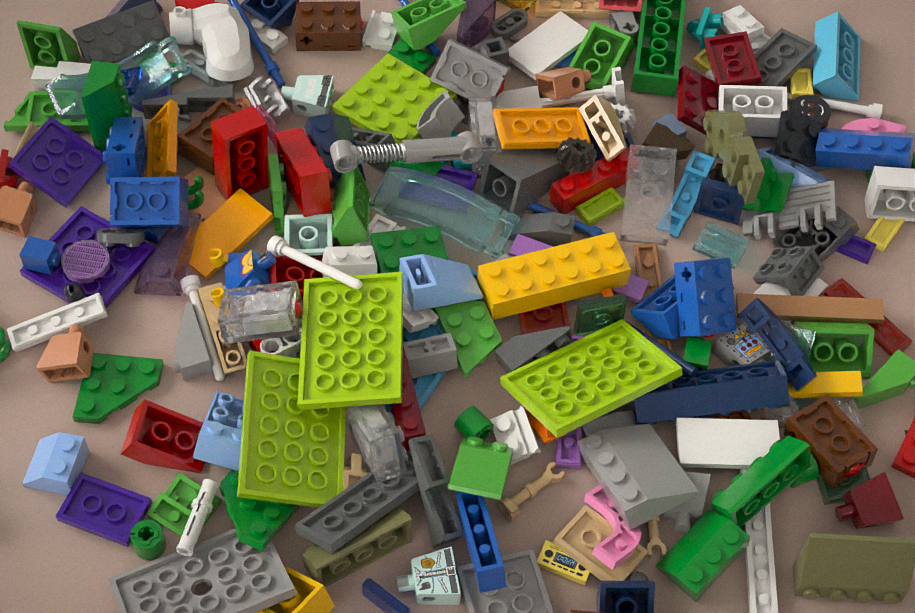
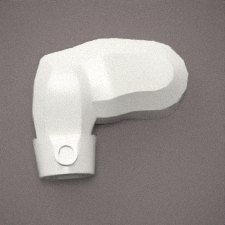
(220, 33)

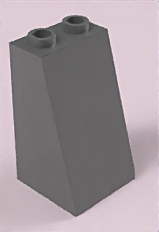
(520, 177)

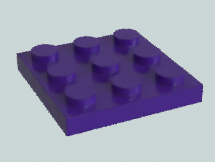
(57, 161)

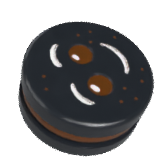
(813, 107)

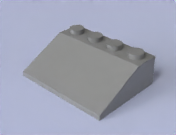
(636, 472)

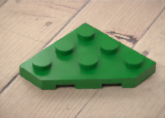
(114, 385)
(254, 519)

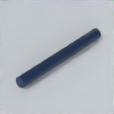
(686, 367)

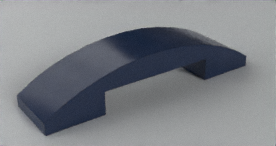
(780, 342)

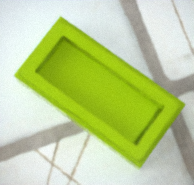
(600, 206)

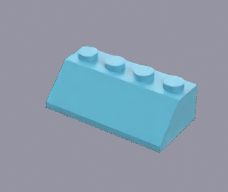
(837, 59)

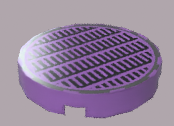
(85, 261)

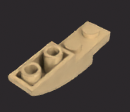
(230, 354)

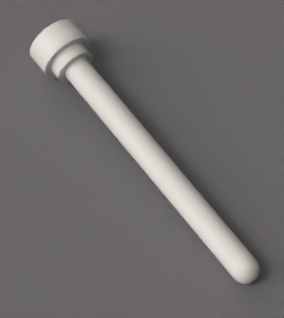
(870, 111)
(280, 247)
(190, 286)

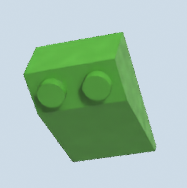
(425, 20)
(47, 44)
(600, 52)
(481, 468)

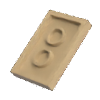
(581, 537)

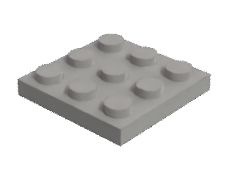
(523, 590)

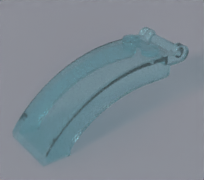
(157, 74)
(443, 204)

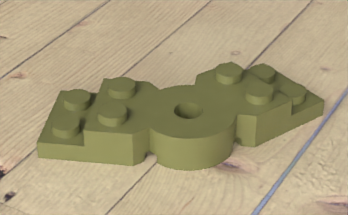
(739, 154)

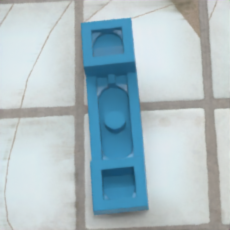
(688, 189)

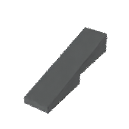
(190, 101)
(432, 482)

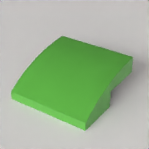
(175, 505)

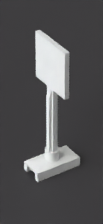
(529, 96)

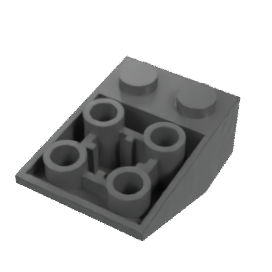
(841, 230)

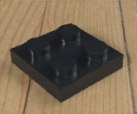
(797, 138)

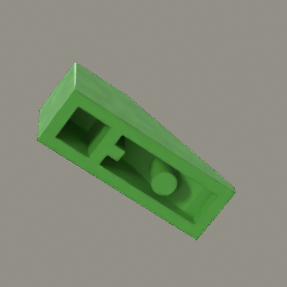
(889, 381)

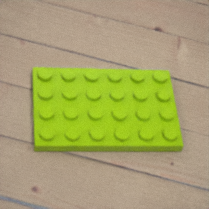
(351, 342)
(590, 377)
(286, 450)

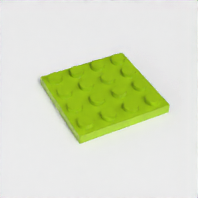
(390, 99)

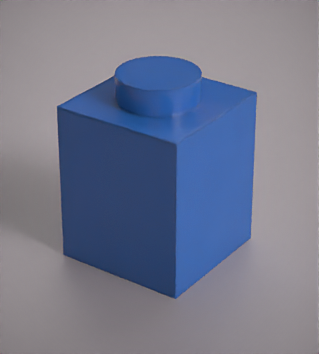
(40, 255)

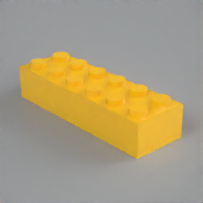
(553, 275)

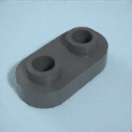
(509, 23)
(112, 236)

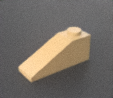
(604, 126)

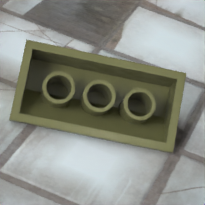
(370, 545)

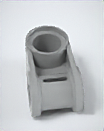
(625, 23)

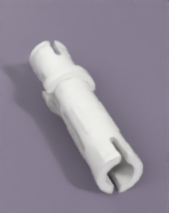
(201, 507)

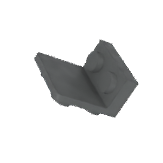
(794, 266)

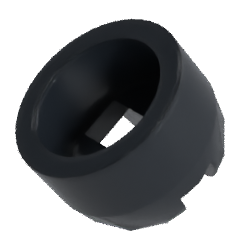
(74, 292)

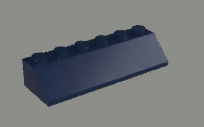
(715, 392)

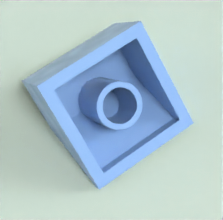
(57, 463)

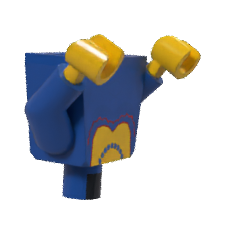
(241, 270)

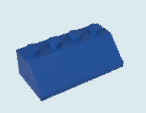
(864, 149)
(660, 311)

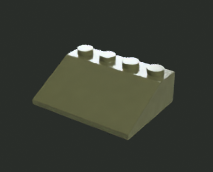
(854, 567)

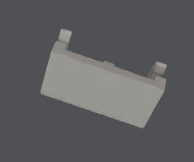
(269, 96)
(431, 355)

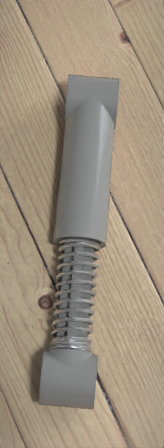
(463, 147)

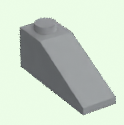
(190, 347)

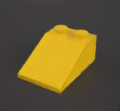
(310, 597)

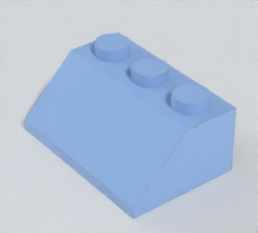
(803, 175)

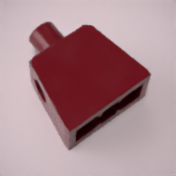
(870, 504)

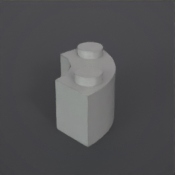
(439, 117)

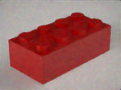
(240, 152)
(304, 172)

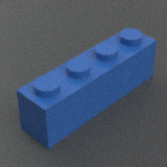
(481, 542)

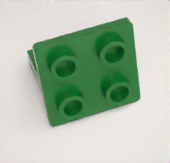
(772, 191)

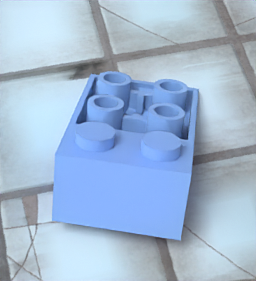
(437, 282)
(221, 432)

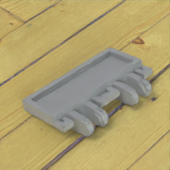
(801, 205)

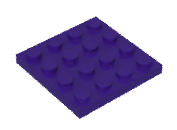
(124, 262)

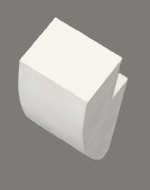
(43, 75)

